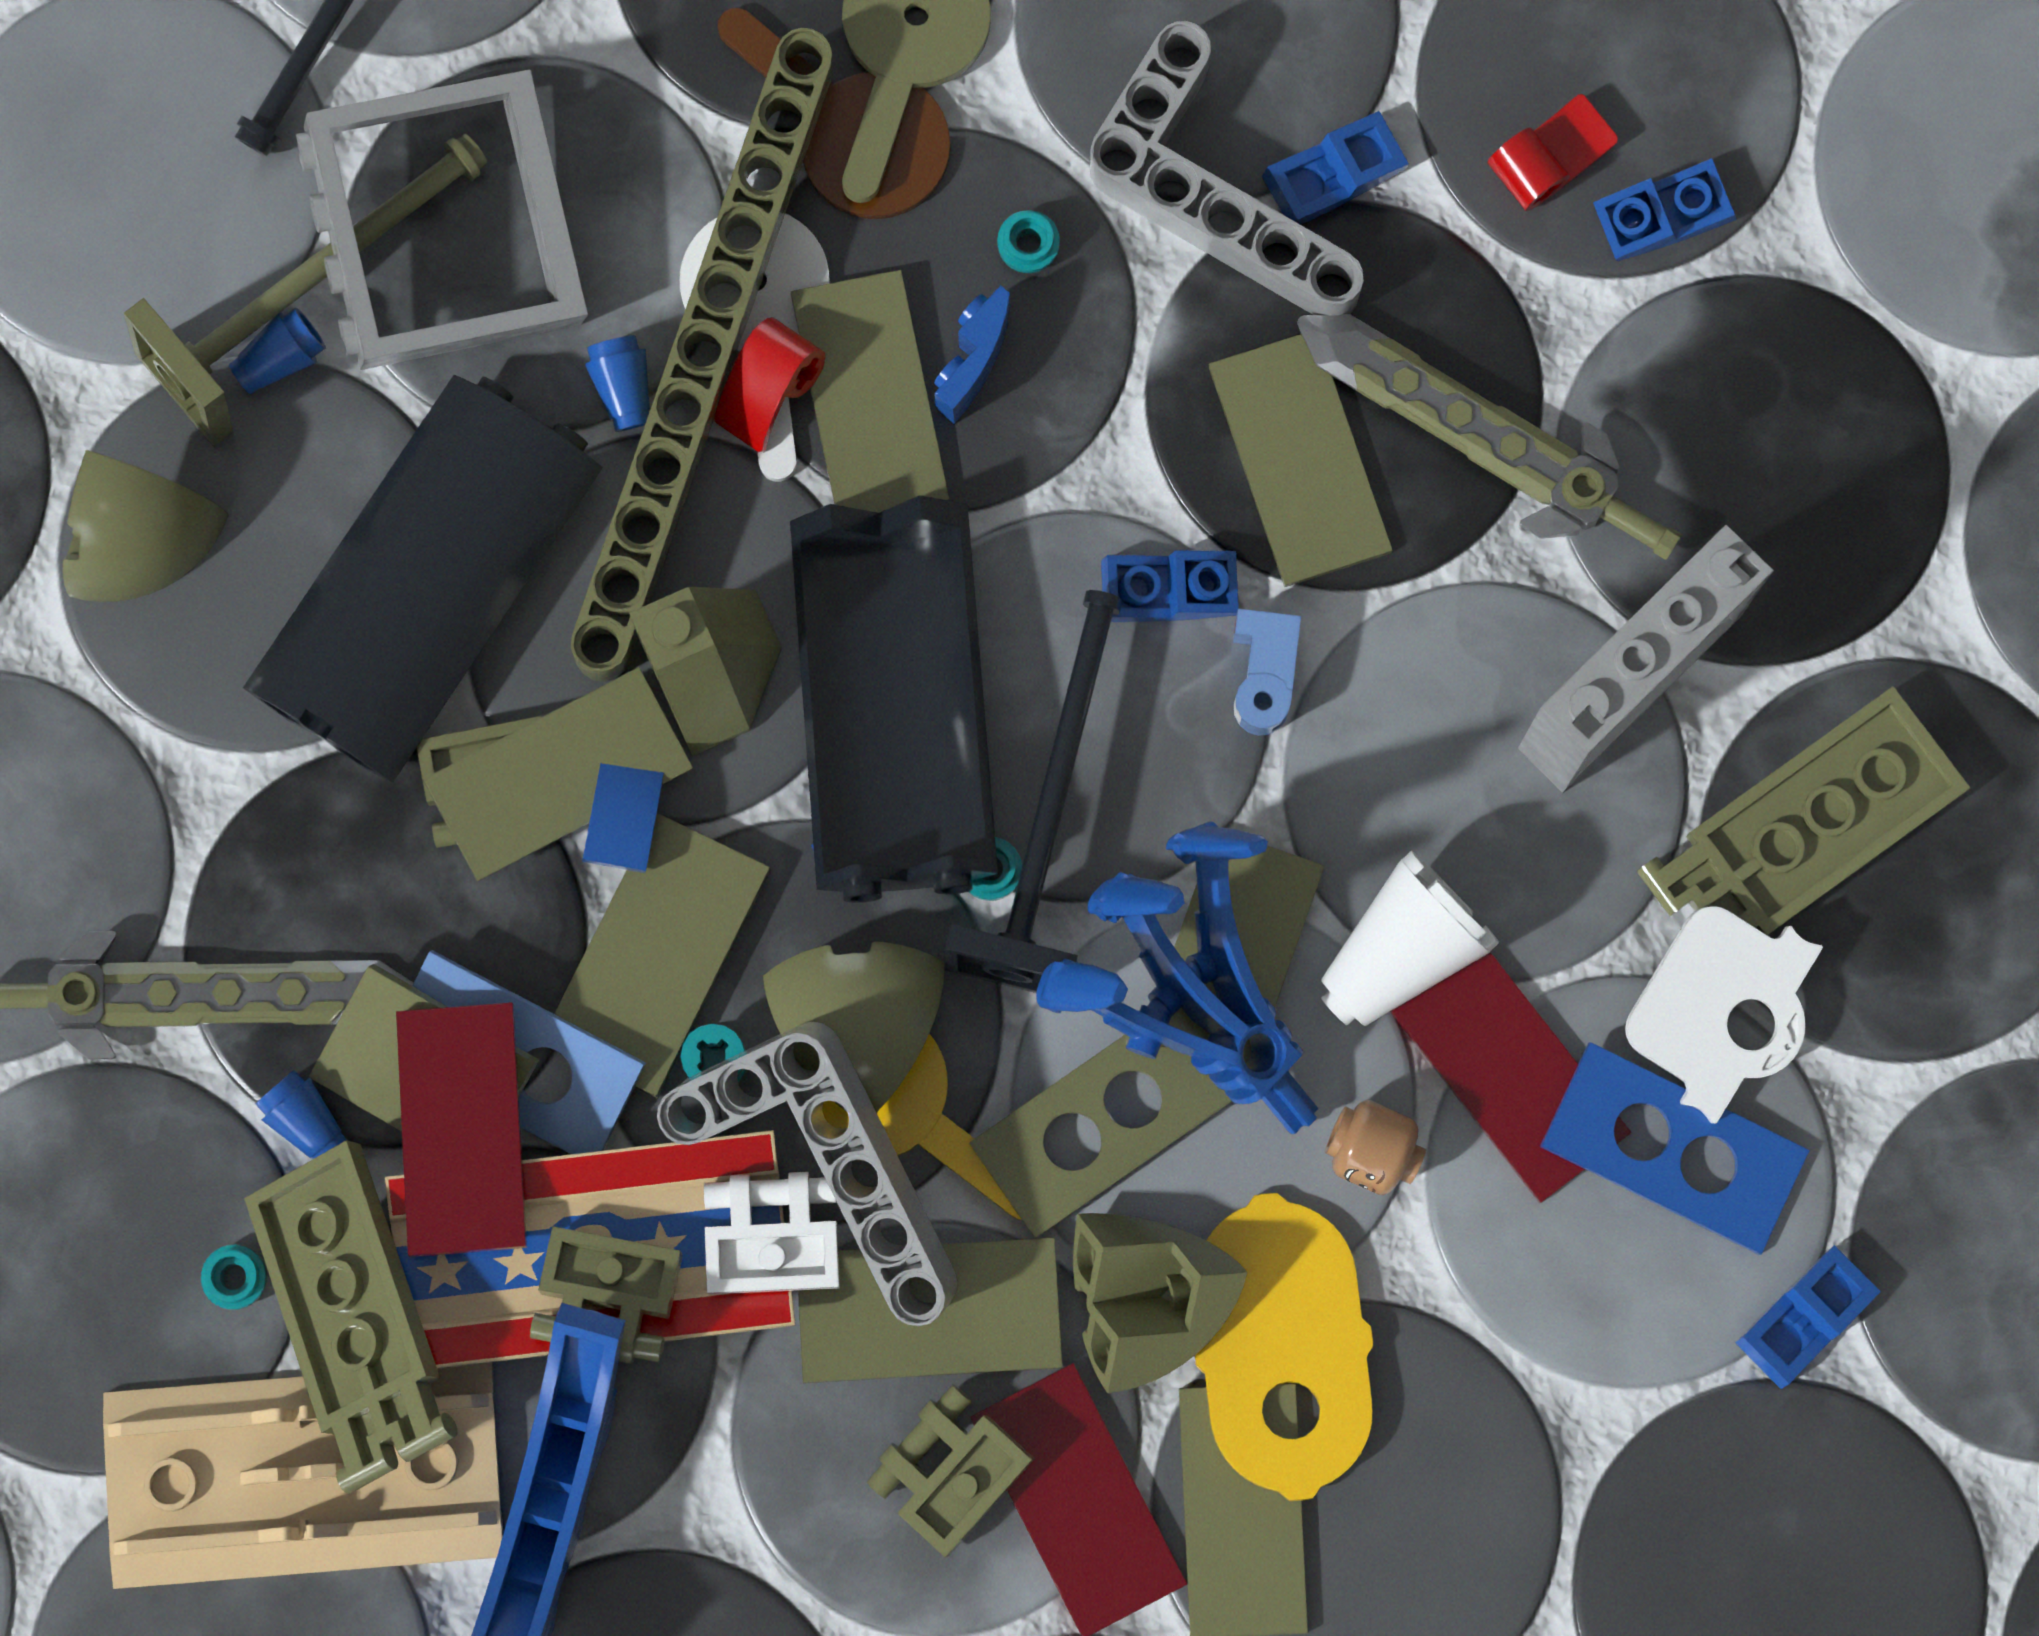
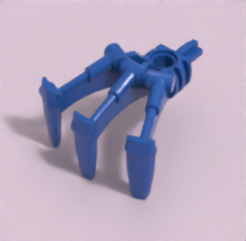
(1230, 1016)

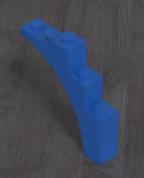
(555, 1476)

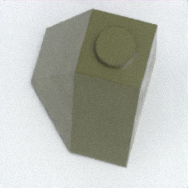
(710, 659)

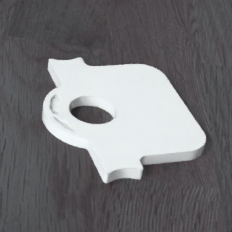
(1695, 987)

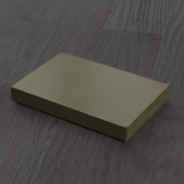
(363, 1048)

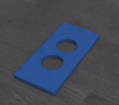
(1585, 1136)

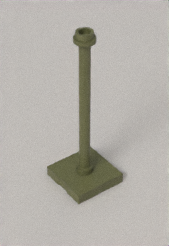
(186, 367)

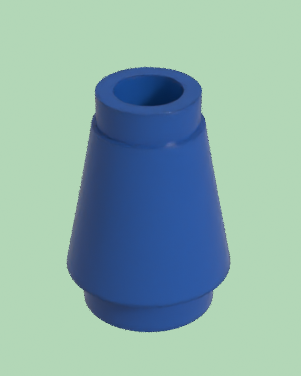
(277, 351)
(621, 380)
(301, 1116)

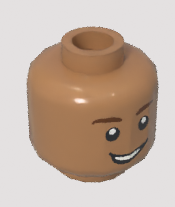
(1375, 1147)

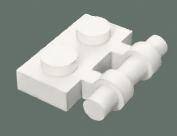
(770, 1255)

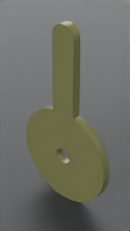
(901, 60)

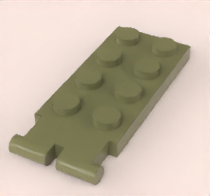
(1813, 819)
(350, 1314)

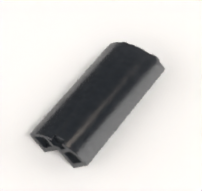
(424, 575)
(893, 699)

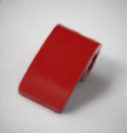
(1548, 158)
(767, 370)

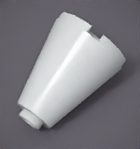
(1403, 945)

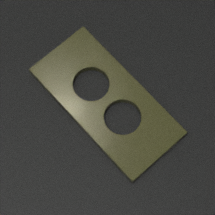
(1048, 1193)

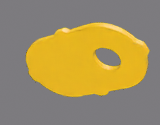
(1290, 1325)

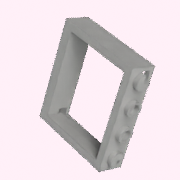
(542, 195)
(1644, 658)

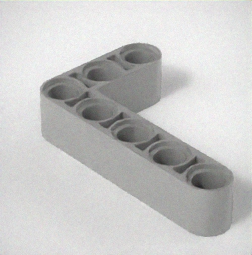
(1208, 194)
(833, 1150)

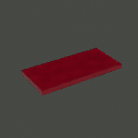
(1498, 1065)
(461, 1129)
(1083, 1504)

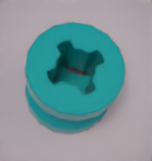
(713, 1036)

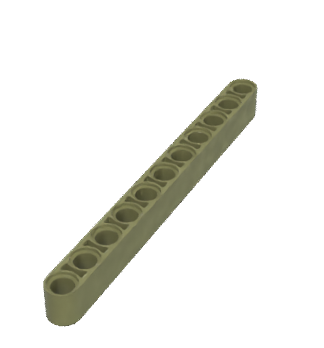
(708, 323)

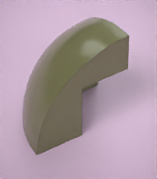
(133, 531)
(873, 1002)
(1149, 1295)

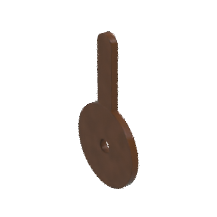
(919, 150)

